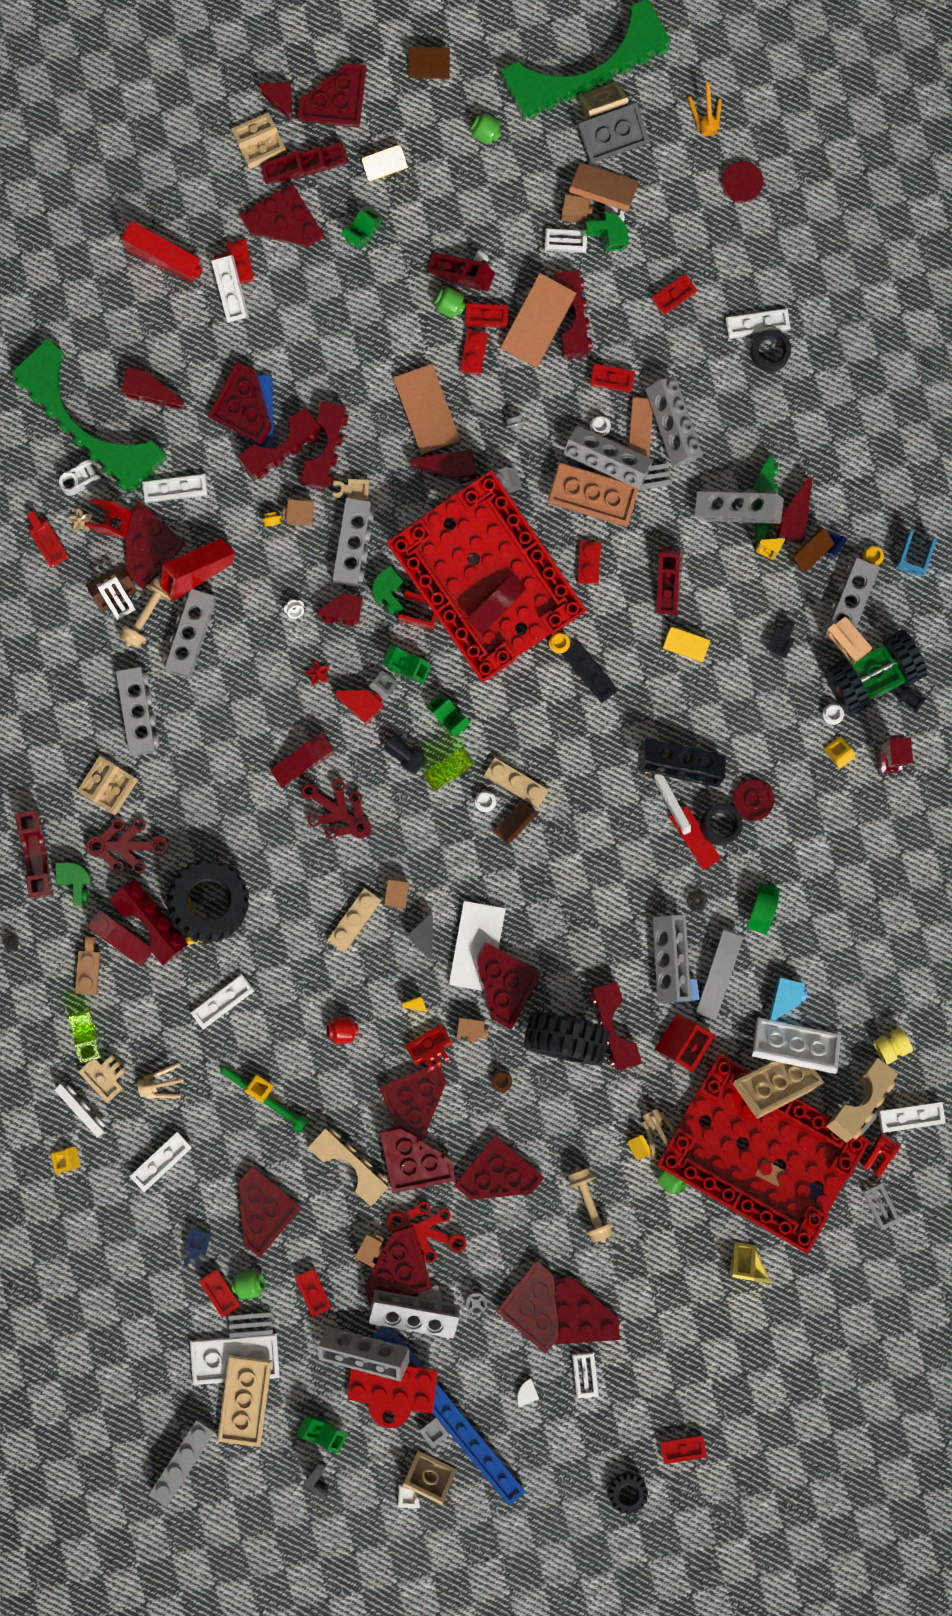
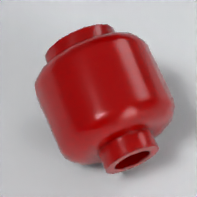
(342, 1030)

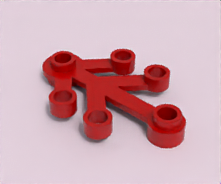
(423, 1229)

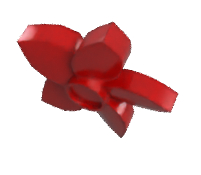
(318, 673)

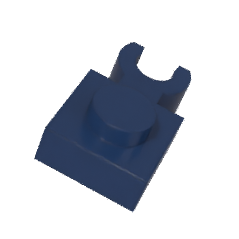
(198, 1244)

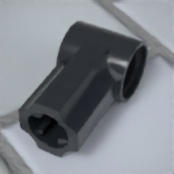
(409, 757)

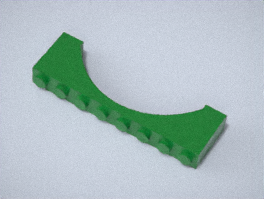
(536, 91)
(127, 463)

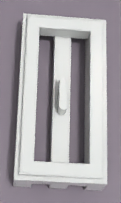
(565, 248)
(107, 584)
(583, 1356)

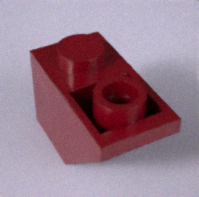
(342, 609)

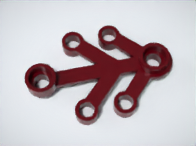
(338, 812)
(122, 845)

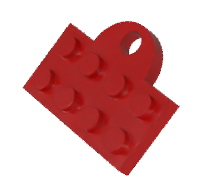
(383, 1394)

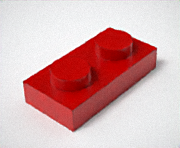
(674, 294)
(486, 315)
(474, 352)
(612, 378)
(589, 562)
(313, 1292)
(219, 1293)
(683, 1449)

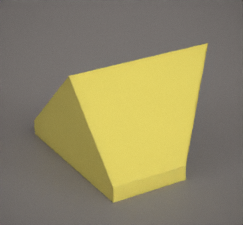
(747, 1263)

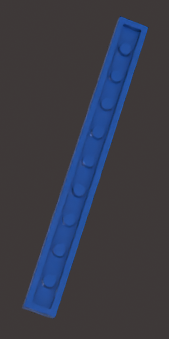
(465, 1433)

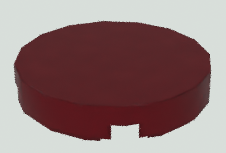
(742, 182)
(753, 800)

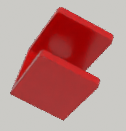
(112, 511)
(416, 622)

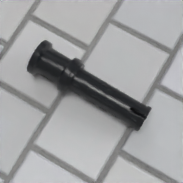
(908, 697)

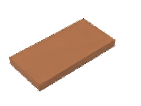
(538, 320)
(426, 410)
(592, 494)

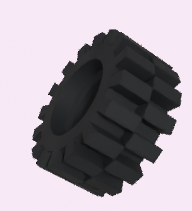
(634, 1505)

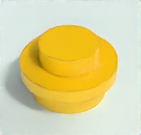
(271, 519)
(873, 555)
(559, 643)

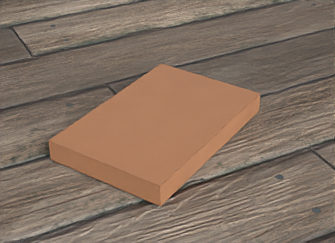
(604, 186)

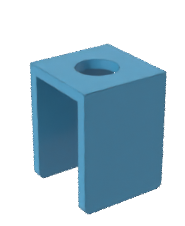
(912, 569)

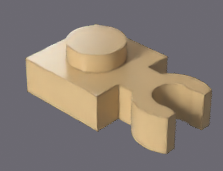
(355, 489)

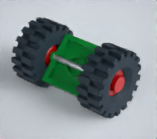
(876, 672)

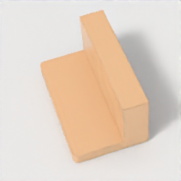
(848, 640)

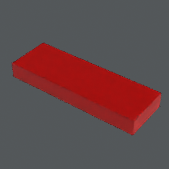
(699, 847)

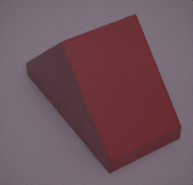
(279, 96)

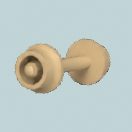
(132, 637)
(599, 1232)

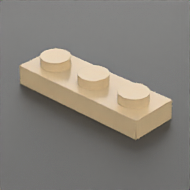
(516, 783)
(354, 920)

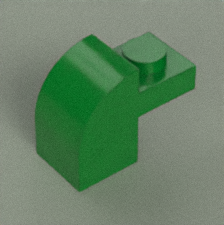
(362, 228)
(610, 228)
(383, 589)
(406, 665)
(448, 715)
(74, 875)
(763, 908)
(322, 1433)

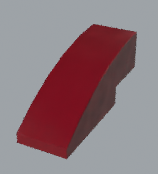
(496, 603)

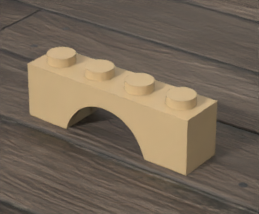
(849, 1119)
(328, 1147)

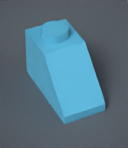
(786, 997)

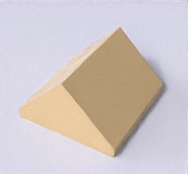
(602, 100)
(429, 1477)

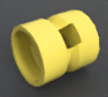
(892, 1046)

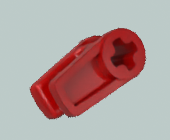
(888, 1154)

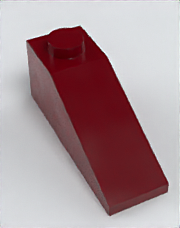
(461, 271)
(144, 387)
(451, 466)
(795, 517)
(669, 579)
(302, 760)
(120, 938)

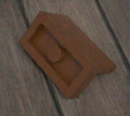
(429, 62)
(812, 550)
(123, 579)
(515, 823)

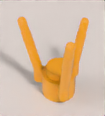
(709, 124)

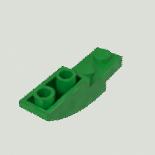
(764, 482)

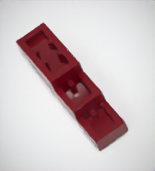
(305, 163)

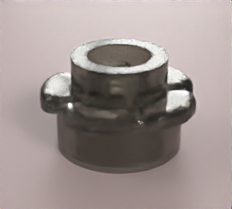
(697, 906)
(10, 943)

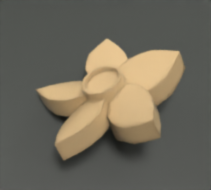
(79, 520)

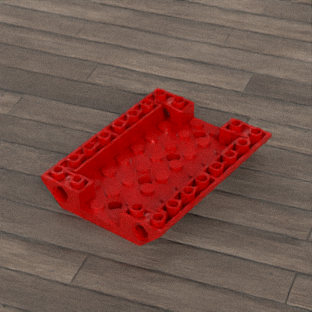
(453, 588)
(791, 1133)

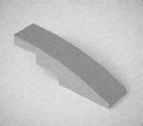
(719, 974)

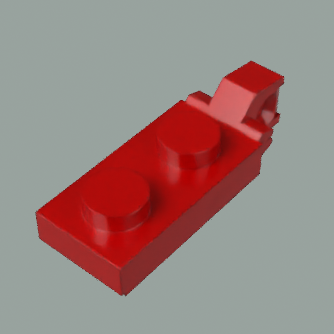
(46, 540)

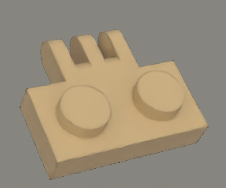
(103, 1077)

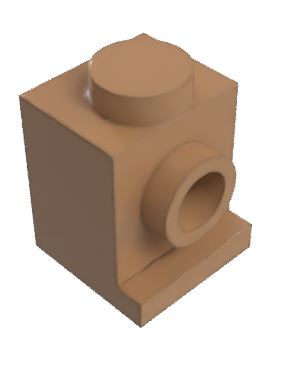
(471, 1030)
(370, 1249)

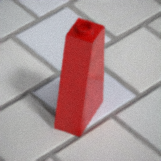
(161, 252)
(195, 567)

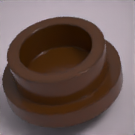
(501, 1081)

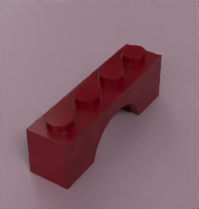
(575, 340)
(258, 460)
(317, 471)
(894, 754)
(37, 866)
(165, 939)
(607, 1000)

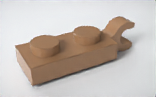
(88, 968)

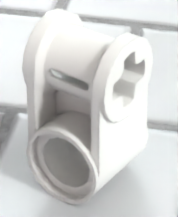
(80, 478)

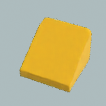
(840, 752)
(415, 1004)
(259, 1088)
(639, 1147)
(65, 1160)

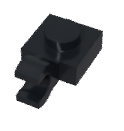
(781, 641)

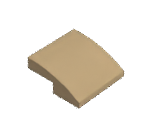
(258, 140)
(107, 785)

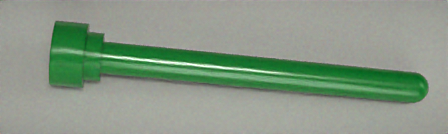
(298, 1122)

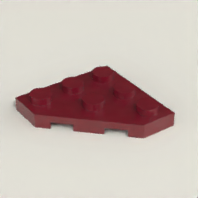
(336, 99)
(283, 219)
(243, 405)
(148, 545)
(504, 984)
(414, 1099)
(413, 1161)
(498, 1174)
(263, 1211)
(400, 1266)
(533, 1308)
(582, 1315)

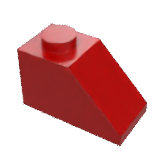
(361, 703)

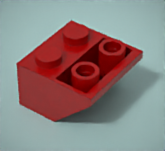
(684, 1042)

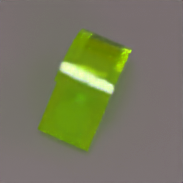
(449, 769)
(85, 1036)

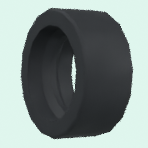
(775, 335)
(734, 816)

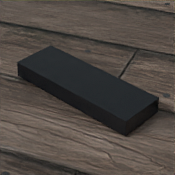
(589, 672)

